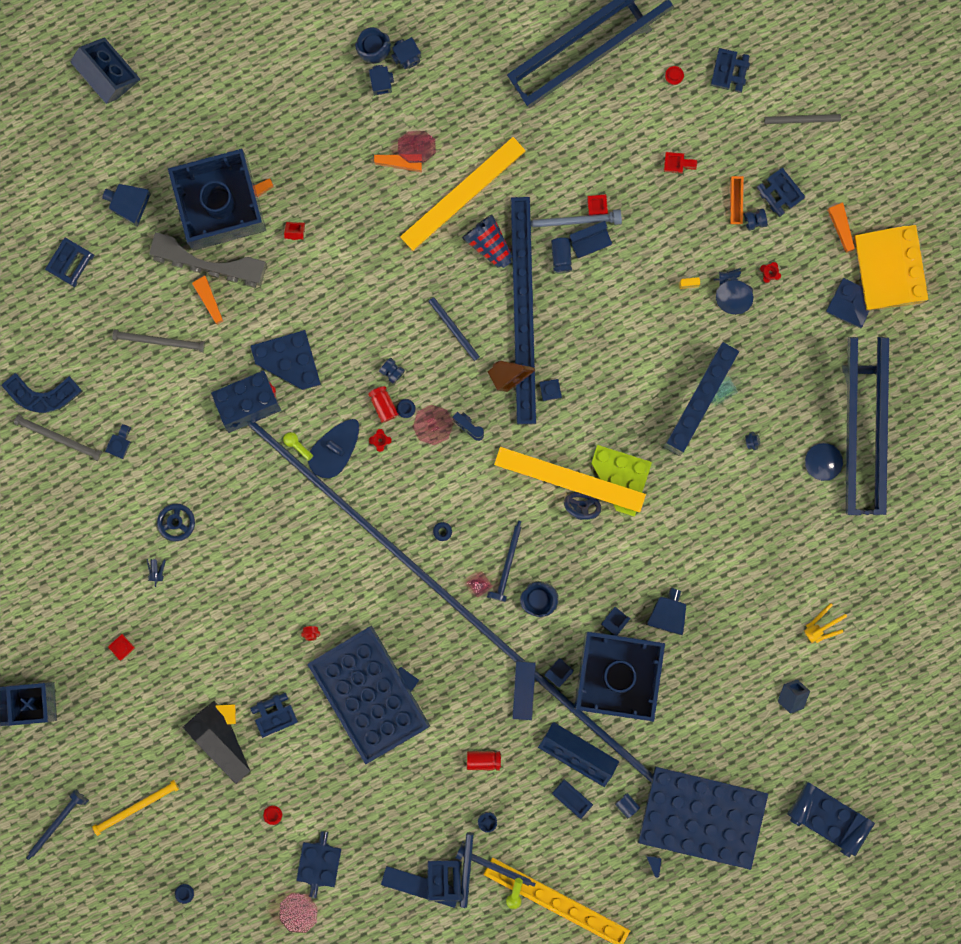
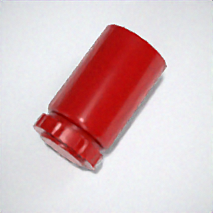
(383, 404)
(483, 760)

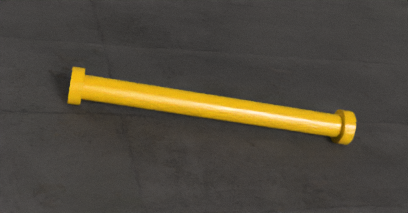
(134, 808)

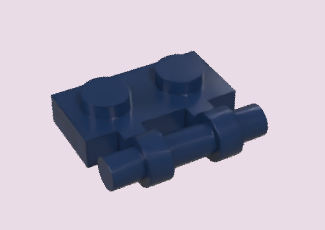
(724, 69)
(785, 188)
(276, 720)

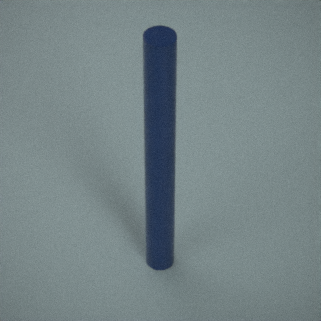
(454, 329)
(466, 869)

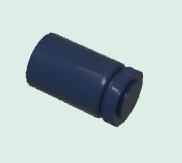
(561, 255)

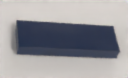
(524, 690)

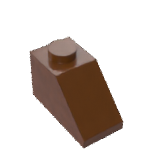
(508, 374)

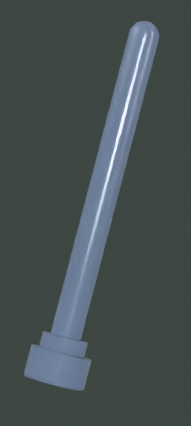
(612, 217)

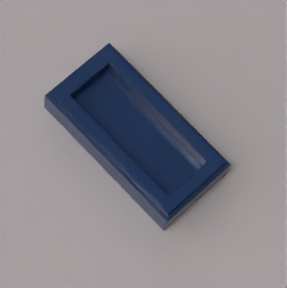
(572, 799)

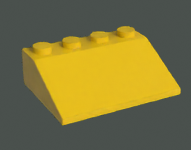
(891, 268)

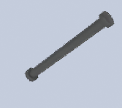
(158, 340)
(19, 420)

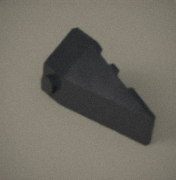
(218, 741)

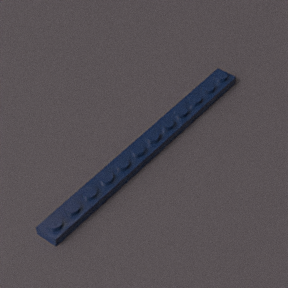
(523, 307)

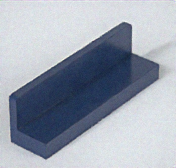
(579, 754)

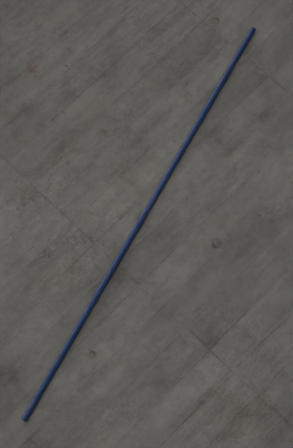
(450, 599)

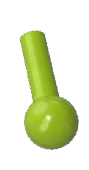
(291, 440)
(513, 900)

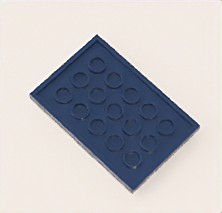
(368, 695)
(703, 818)

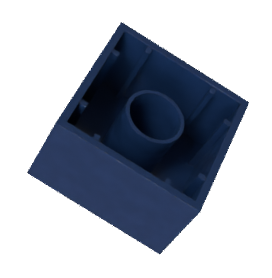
(217, 199)
(619, 676)

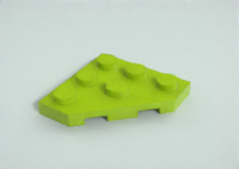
(621, 470)

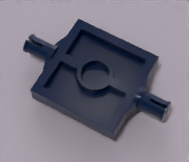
(318, 864)

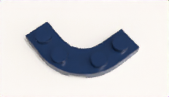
(41, 402)

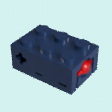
(246, 401)

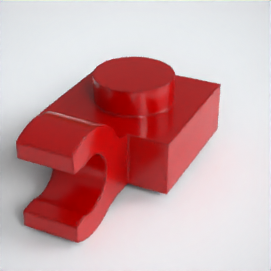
(675, 163)

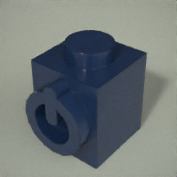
(406, 53)

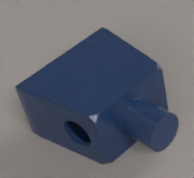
(128, 202)
(669, 613)

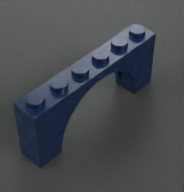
(701, 399)

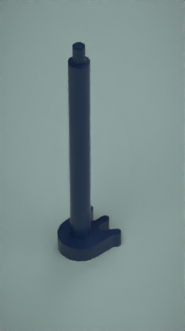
(499, 595)
(77, 798)
(493, 866)

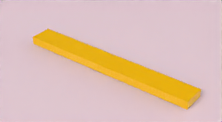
(463, 194)
(570, 479)
(563, 906)

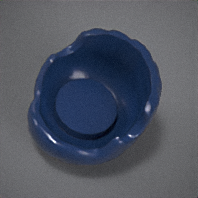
(373, 45)
(539, 599)

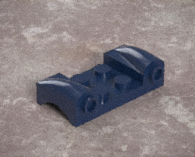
(830, 819)

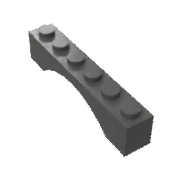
(247, 269)

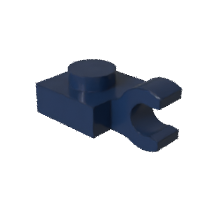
(118, 444)

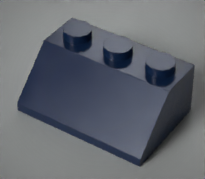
(104, 70)

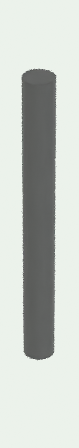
(802, 119)

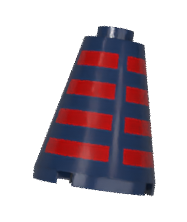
(489, 242)

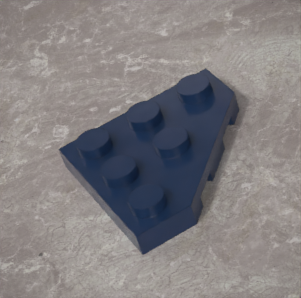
(288, 359)

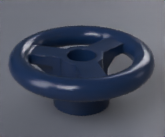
(581, 507)
(169, 525)

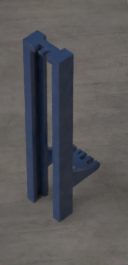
(641, 26)
(851, 373)

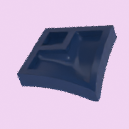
(849, 304)

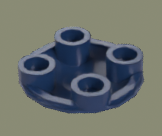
(734, 296)
(823, 462)

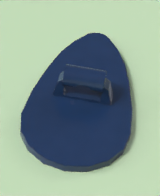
(334, 449)

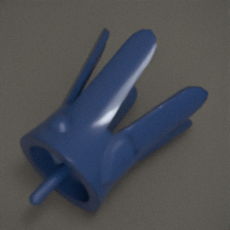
(729, 275)
(154, 574)

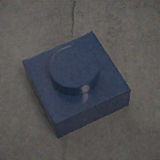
(550, 390)

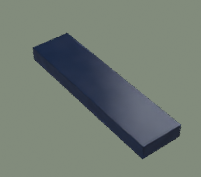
(410, 884)

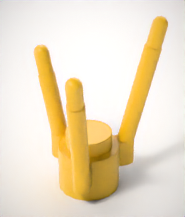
(814, 631)

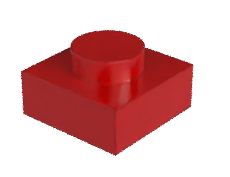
(597, 204)
(294, 230)
(121, 647)

